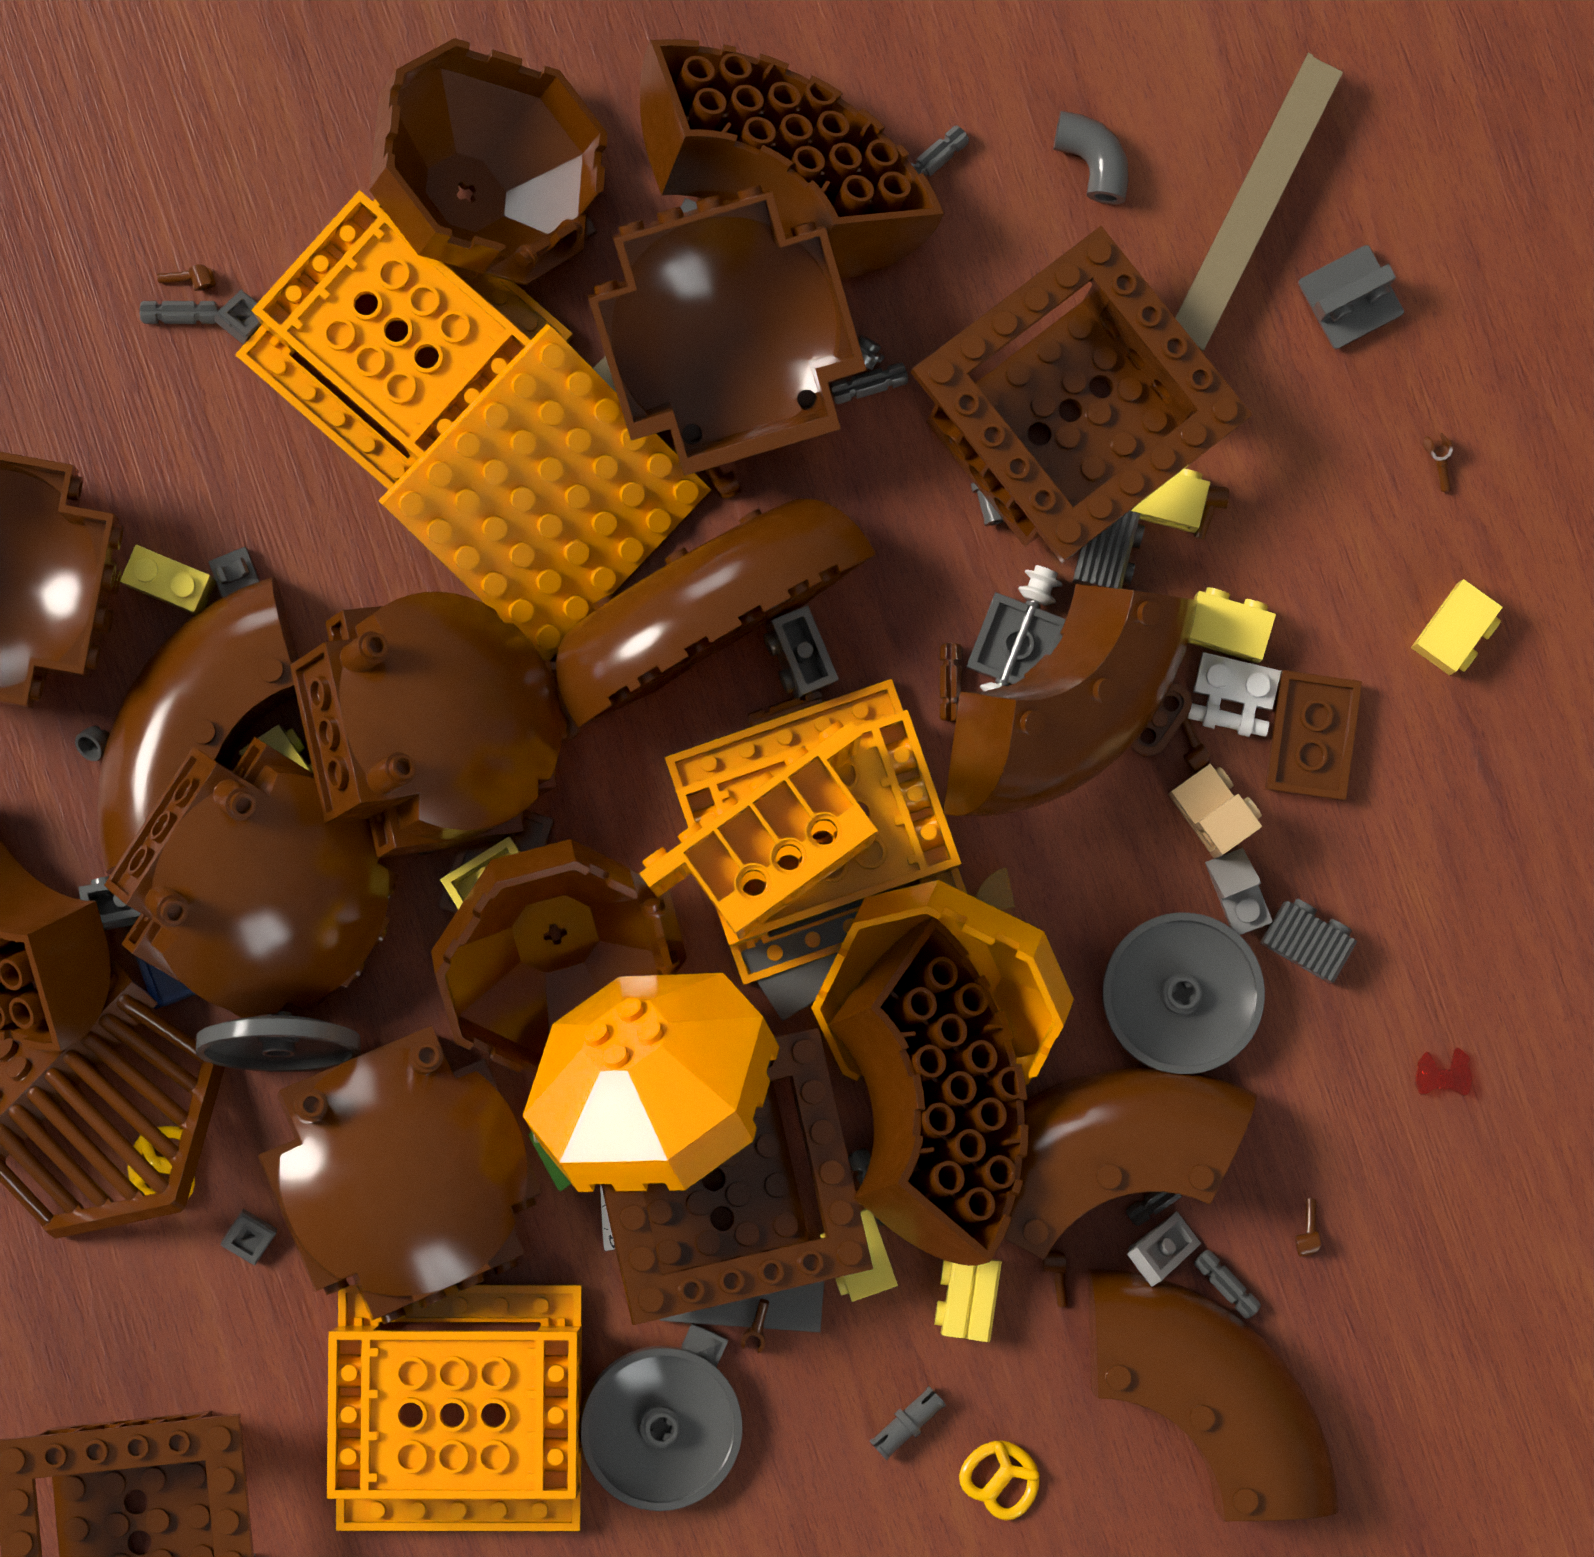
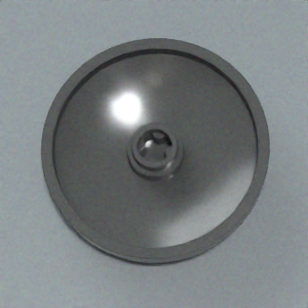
(1183, 993)
(277, 1043)
(660, 1428)

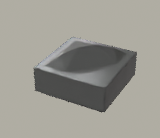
(238, 318)
(248, 1237)
(705, 1343)

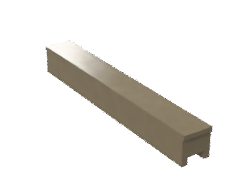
(1257, 199)

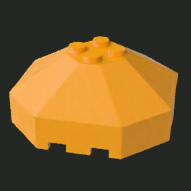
(1000, 947)
(651, 1082)

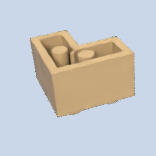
(1214, 811)

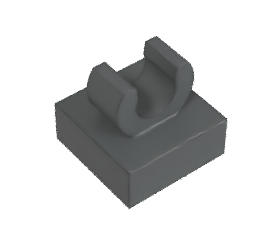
(234, 571)

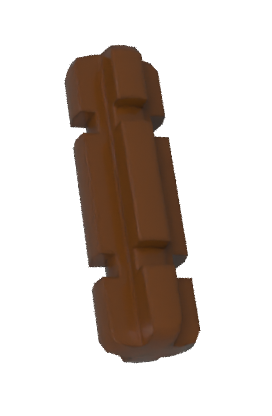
(950, 680)
(784, 708)

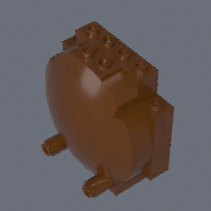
(726, 329)
(51, 576)
(429, 722)
(251, 886)
(401, 1175)

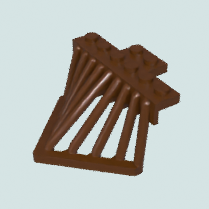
(39, 1080)

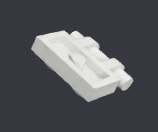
(1238, 683)

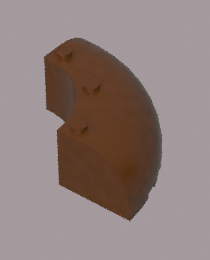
(745, 121)
(704, 603)
(198, 693)
(1073, 707)
(50, 962)
(939, 1096)
(1119, 1138)
(1219, 1387)

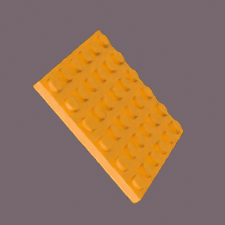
(544, 493)

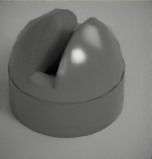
(86, 742)

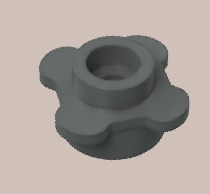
(870, 352)

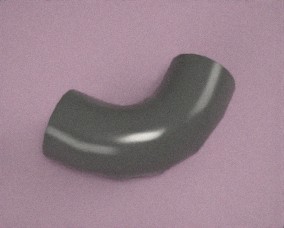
(1100, 150)

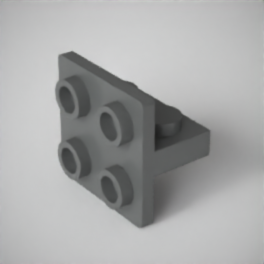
(1352, 296)

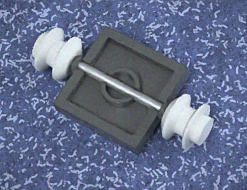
(1017, 632)

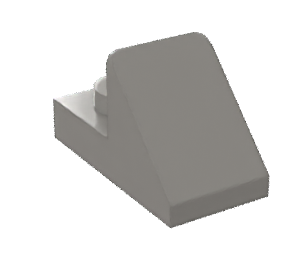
(1239, 891)
(1163, 1248)

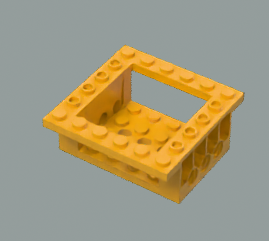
(463, 314)
(884, 776)
(770, 825)
(468, 1473)

